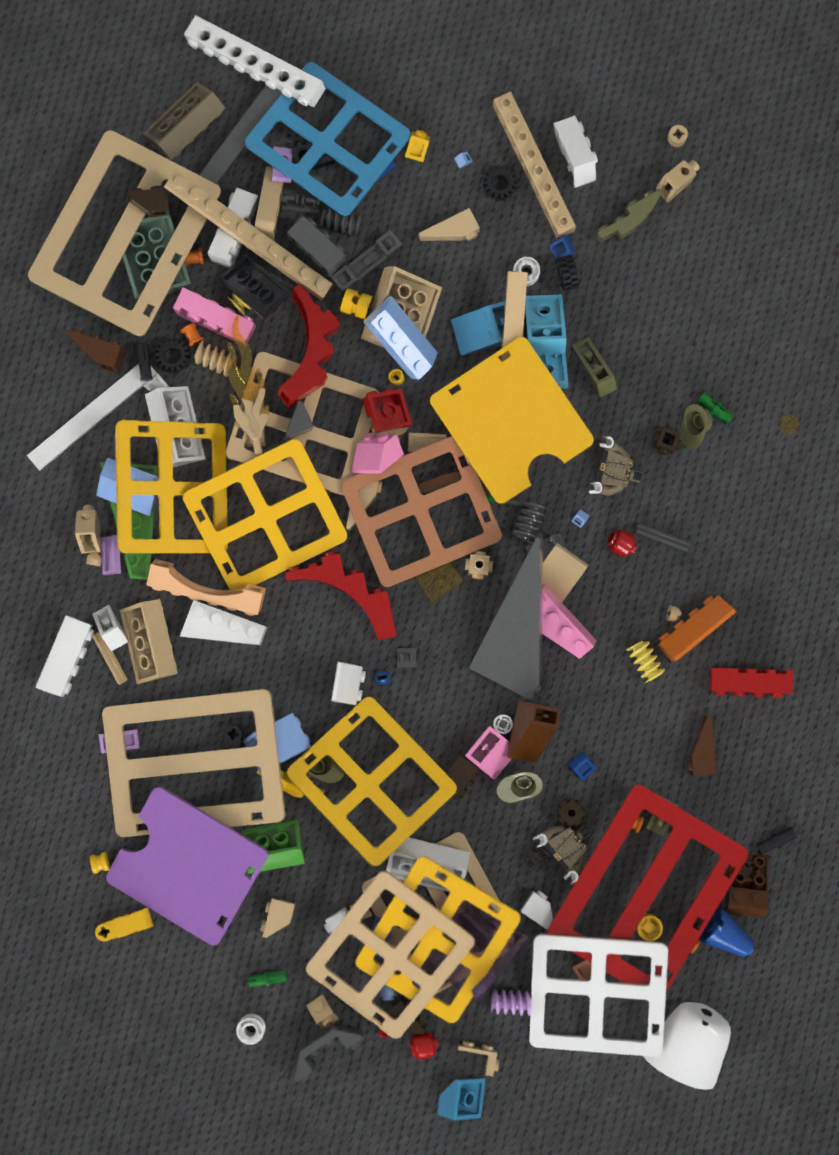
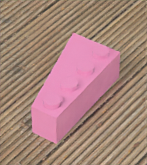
(211, 315)
(563, 626)

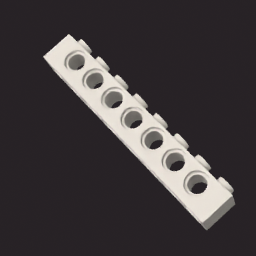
(200, 29)

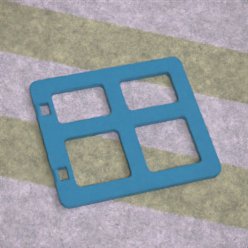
(325, 143)

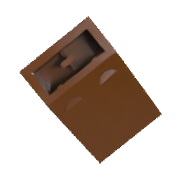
(105, 354)
(532, 730)
(749, 889)

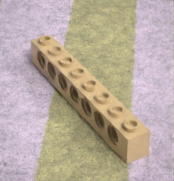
(534, 165)

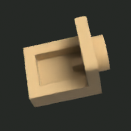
(322, 1012)

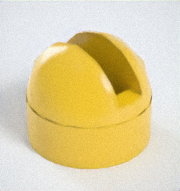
(399, 374)

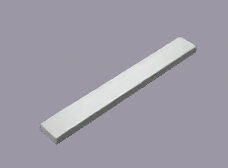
(87, 418)

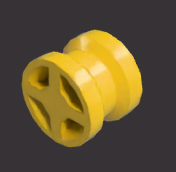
(99, 862)

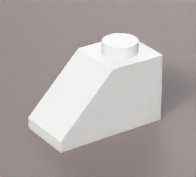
(109, 628)
(538, 909)
(333, 920)

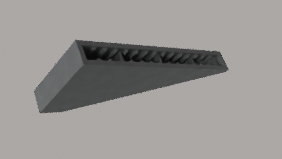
(514, 641)

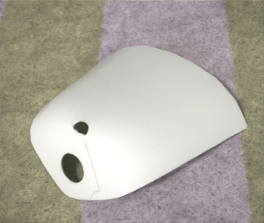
(690, 1049)

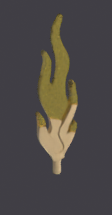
(251, 396)

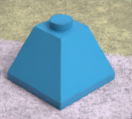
(462, 1099)

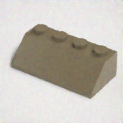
(184, 120)

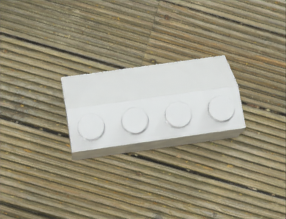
(175, 405)
(65, 656)
(406, 855)

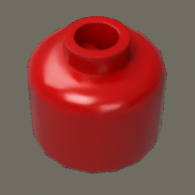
(621, 543)
(423, 1046)

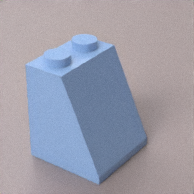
(290, 738)

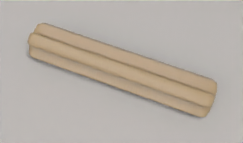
(110, 659)

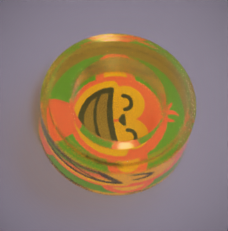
(789, 424)

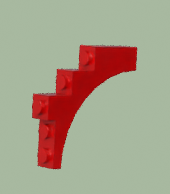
(318, 350)
(354, 584)

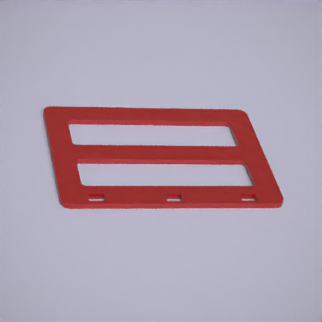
(706, 902)

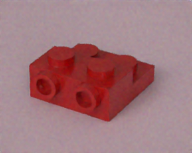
(387, 410)

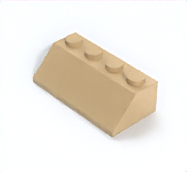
(148, 641)

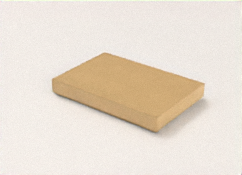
(562, 571)

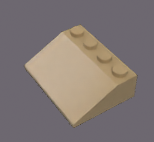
(412, 294)

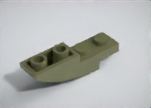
(636, 214)

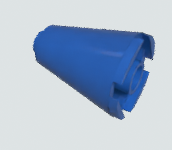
(726, 934)

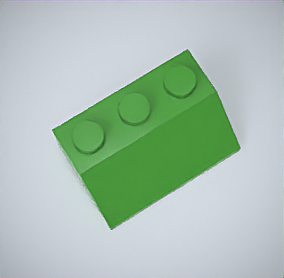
(281, 842)

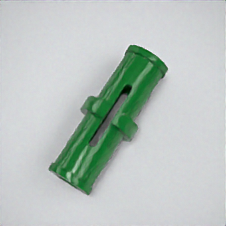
(715, 408)

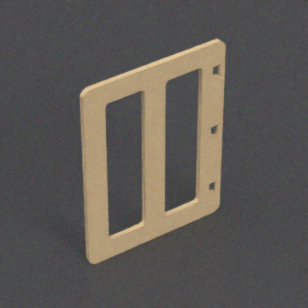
(90, 294)
(263, 755)

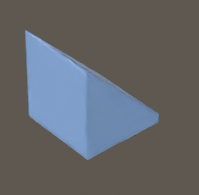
(462, 160)
(581, 517)

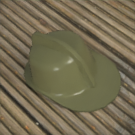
(695, 425)
(325, 770)
(519, 786)

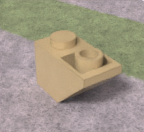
(279, 916)

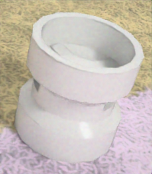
(503, 724)

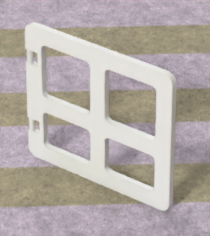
(597, 989)

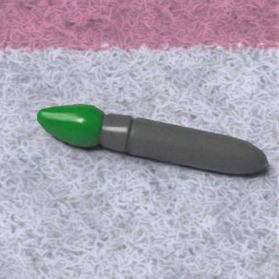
(514, 501)

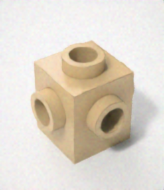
(478, 573)

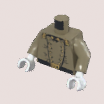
(614, 470)
(566, 848)

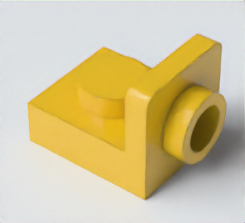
(417, 145)

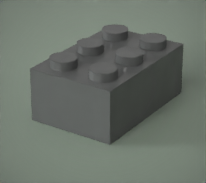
(317, 246)

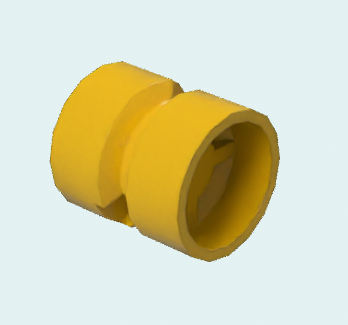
(360, 309)
(649, 927)

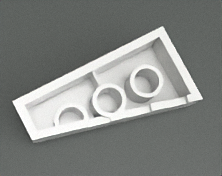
(224, 246)
(217, 625)

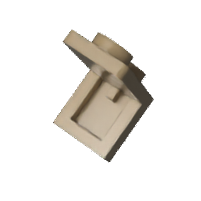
(492, 1063)

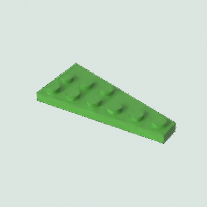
(142, 528)

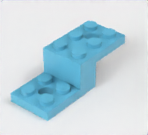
(548, 333)

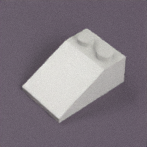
(348, 683)

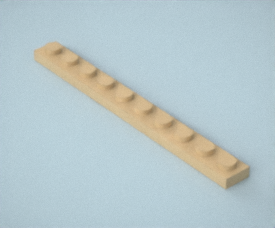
(247, 235)

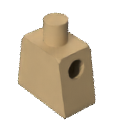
(678, 178)
(88, 523)

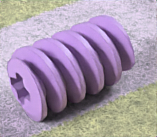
(511, 1002)

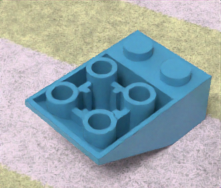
(480, 329)

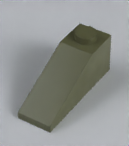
(595, 367)

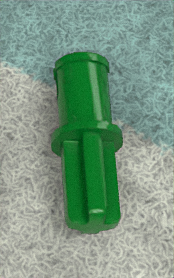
(267, 978)

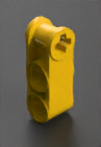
(125, 925)

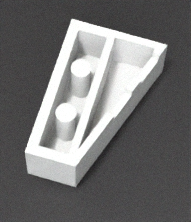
(576, 150)

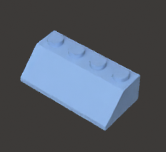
(401, 338)

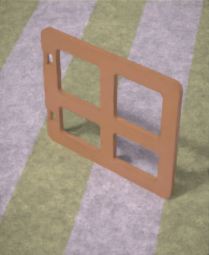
(418, 506)

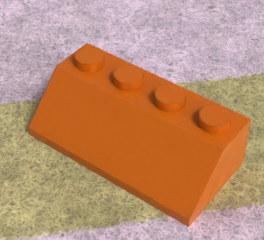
(696, 628)

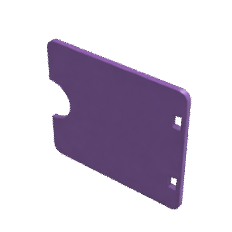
(189, 867)

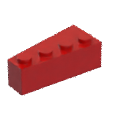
(751, 681)

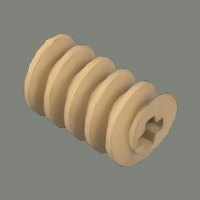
(212, 358)

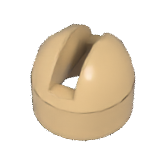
(94, 559)
(674, 614)

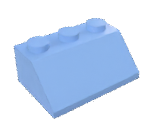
(107, 487)

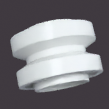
(532, 264)
(255, 1021)

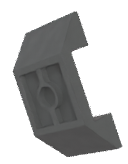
(348, 1036)

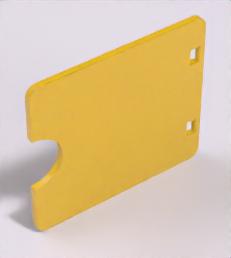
(510, 417)

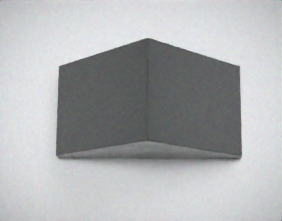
(299, 423)

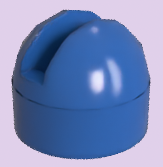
(382, 681)

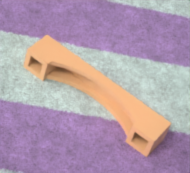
(165, 577)

